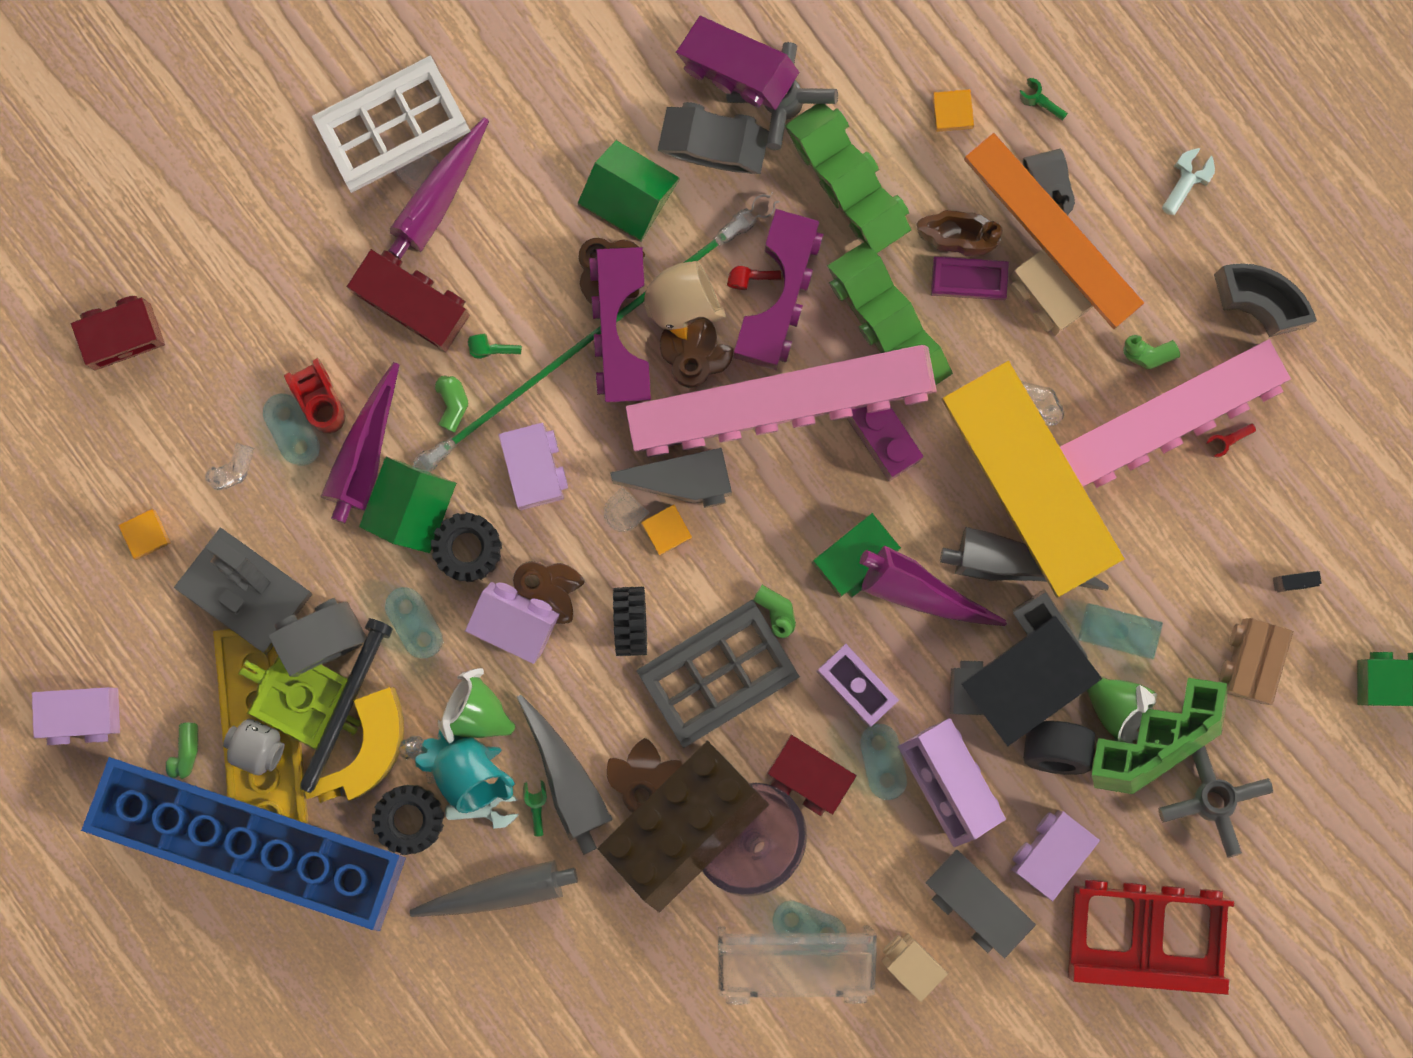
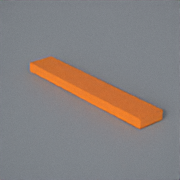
(1053, 231)

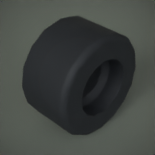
(1060, 748)

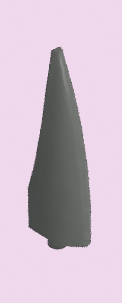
(998, 559)
(571, 788)
(502, 891)

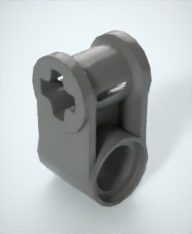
(1052, 174)

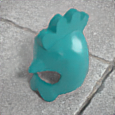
(462, 772)

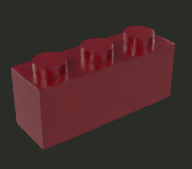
(409, 299)

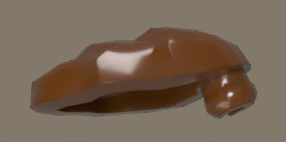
(960, 232)

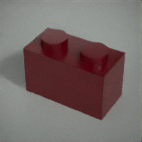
(117, 332)
(811, 775)

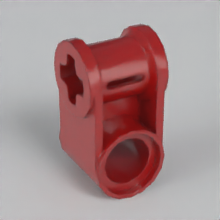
(313, 391)

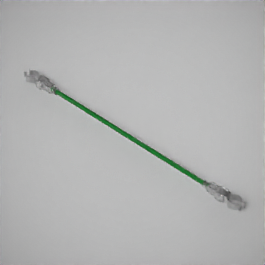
(429, 460)

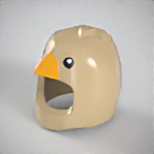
(680, 296)

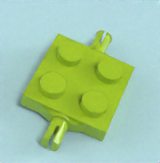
(297, 704)

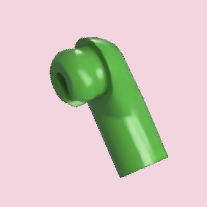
(1146, 355)
(455, 401)
(780, 611)
(187, 752)

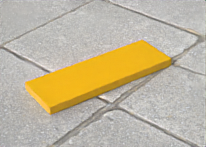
(1032, 479)
(275, 789)

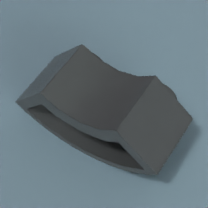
(713, 139)
(1266, 296)
(317, 637)
(980, 904)

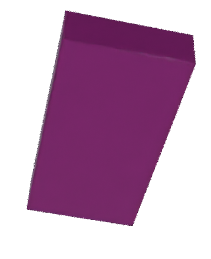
(969, 278)

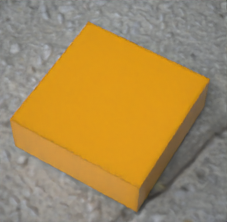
(953, 110)
(666, 530)
(144, 534)

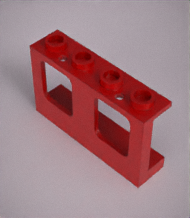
(1145, 961)

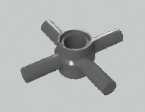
(791, 103)
(1230, 795)

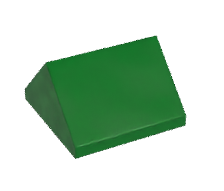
(627, 190)
(407, 505)

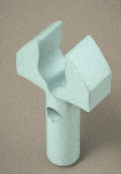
(1187, 180)
(498, 820)

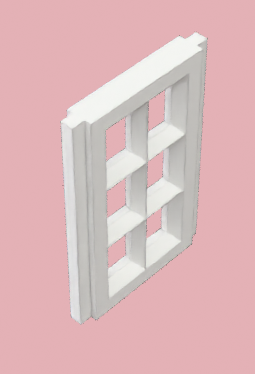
(404, 153)

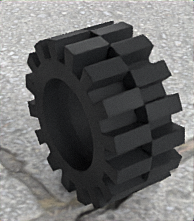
(444, 540)
(630, 621)
(391, 836)

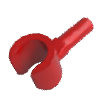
(740, 276)
(1231, 439)

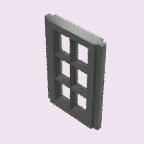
(737, 702)

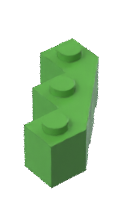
(848, 176)
(881, 308)
(1162, 739)

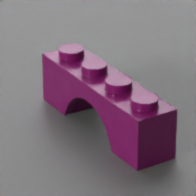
(618, 275)
(764, 335)

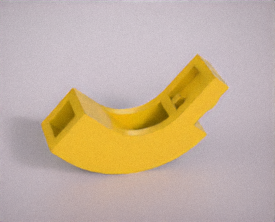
(382, 736)

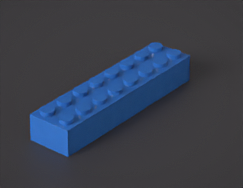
(244, 844)

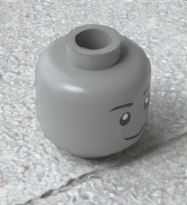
(253, 747)

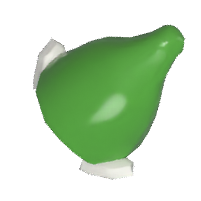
(1121, 706)
(474, 710)

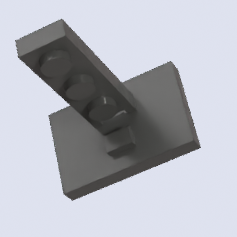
(242, 589)

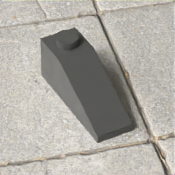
(685, 478)

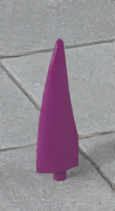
(434, 196)
(359, 457)
(912, 586)

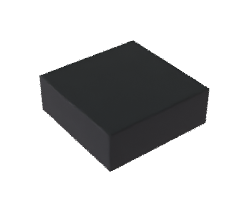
(1297, 581)

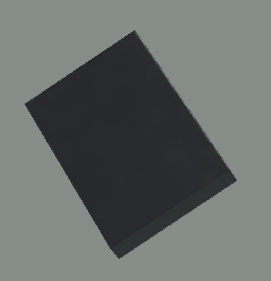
(1031, 681)

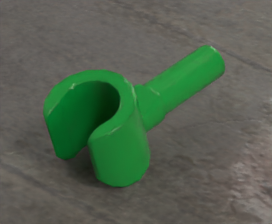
(1040, 99)
(480, 347)
(535, 802)

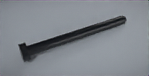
(377, 631)

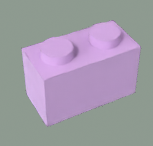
(532, 466)
(512, 621)
(857, 685)
(76, 713)
(1054, 854)

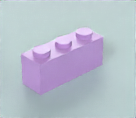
(952, 783)

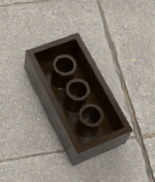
(682, 827)

